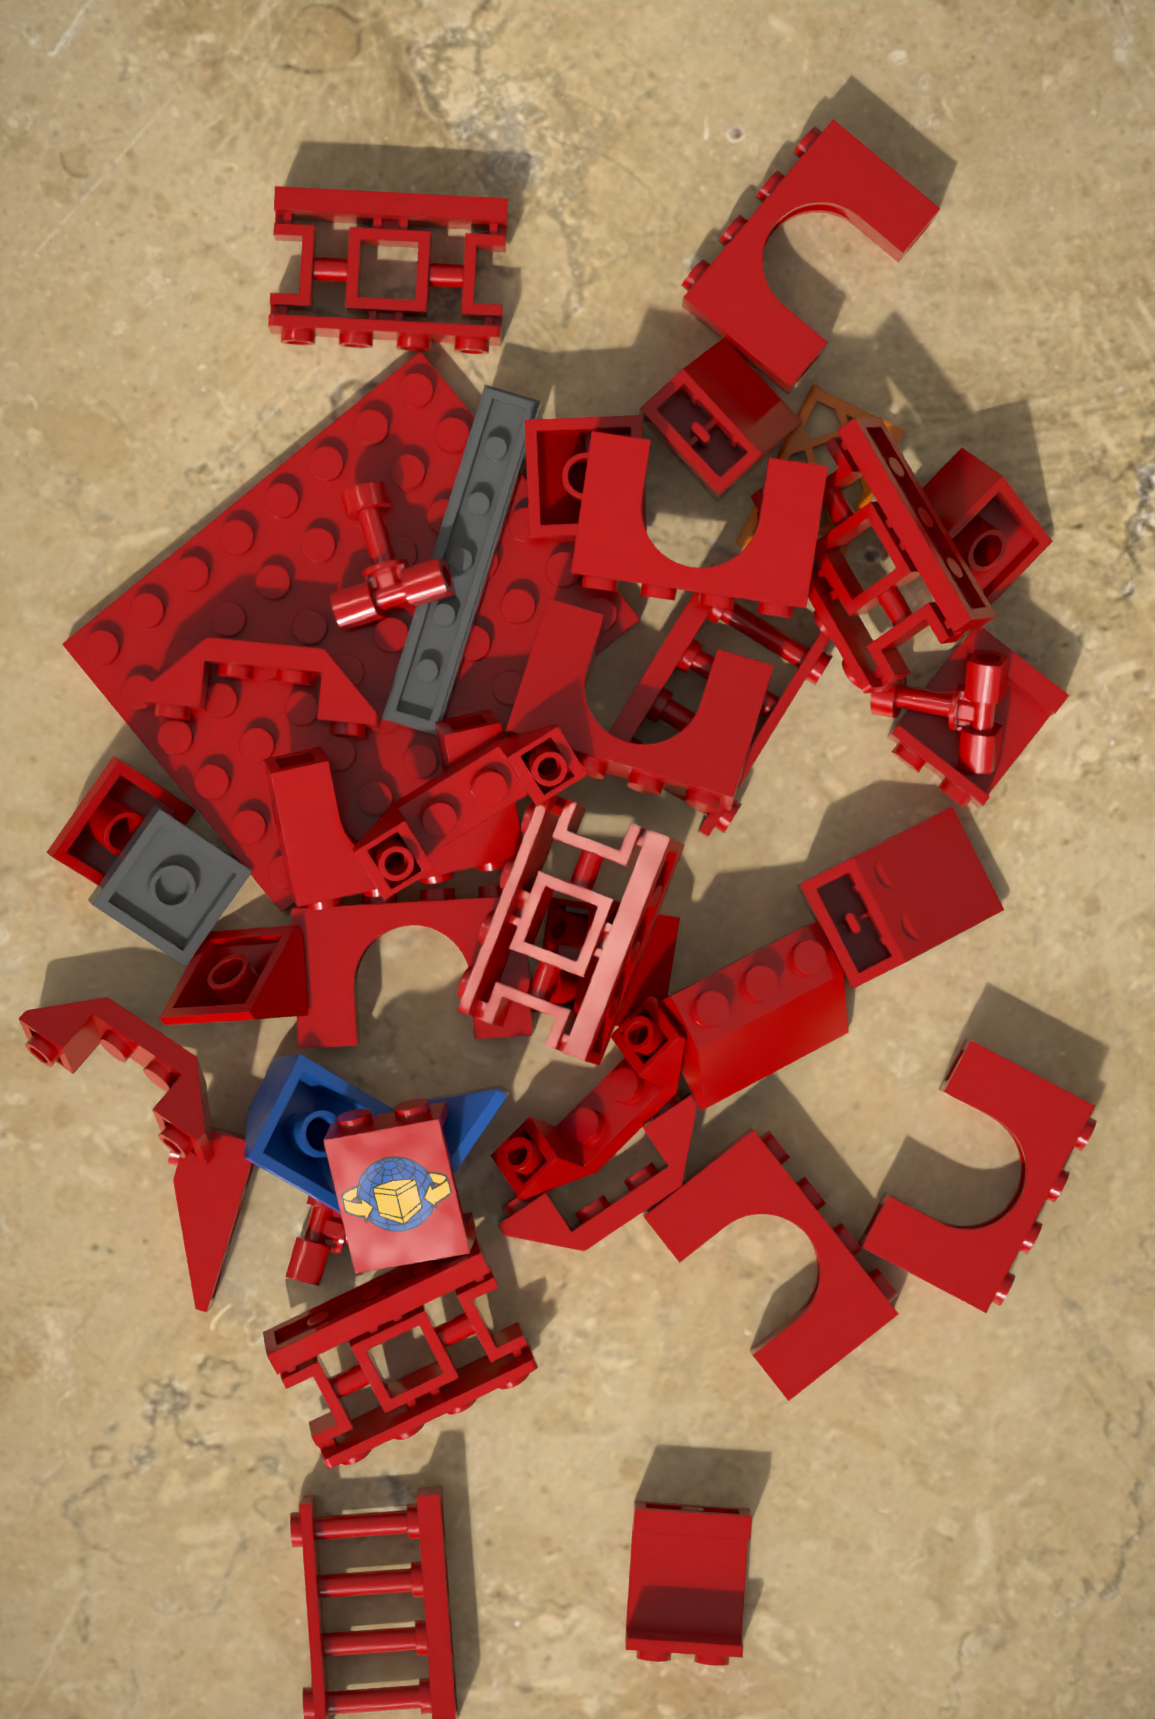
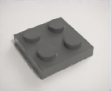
(169, 885)

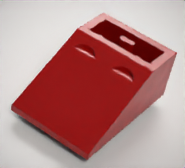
(901, 897)

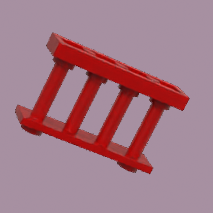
(685, 653)
(424, 1579)

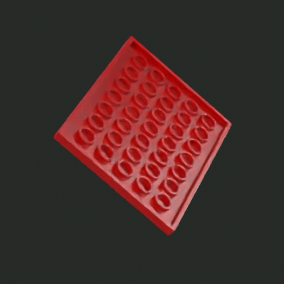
(269, 577)

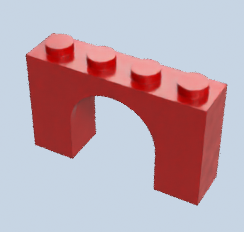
(831, 177)
(769, 570)
(697, 763)
(319, 850)
(341, 935)
(976, 1258)
(845, 1300)

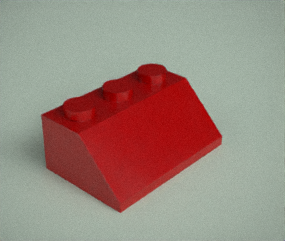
(759, 1014)

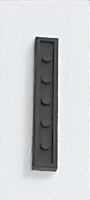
(468, 545)

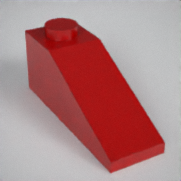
(209, 1209)

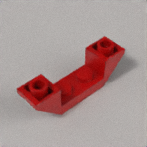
(186, 681)
(460, 799)
(74, 1031)
(550, 1156)
(542, 1221)

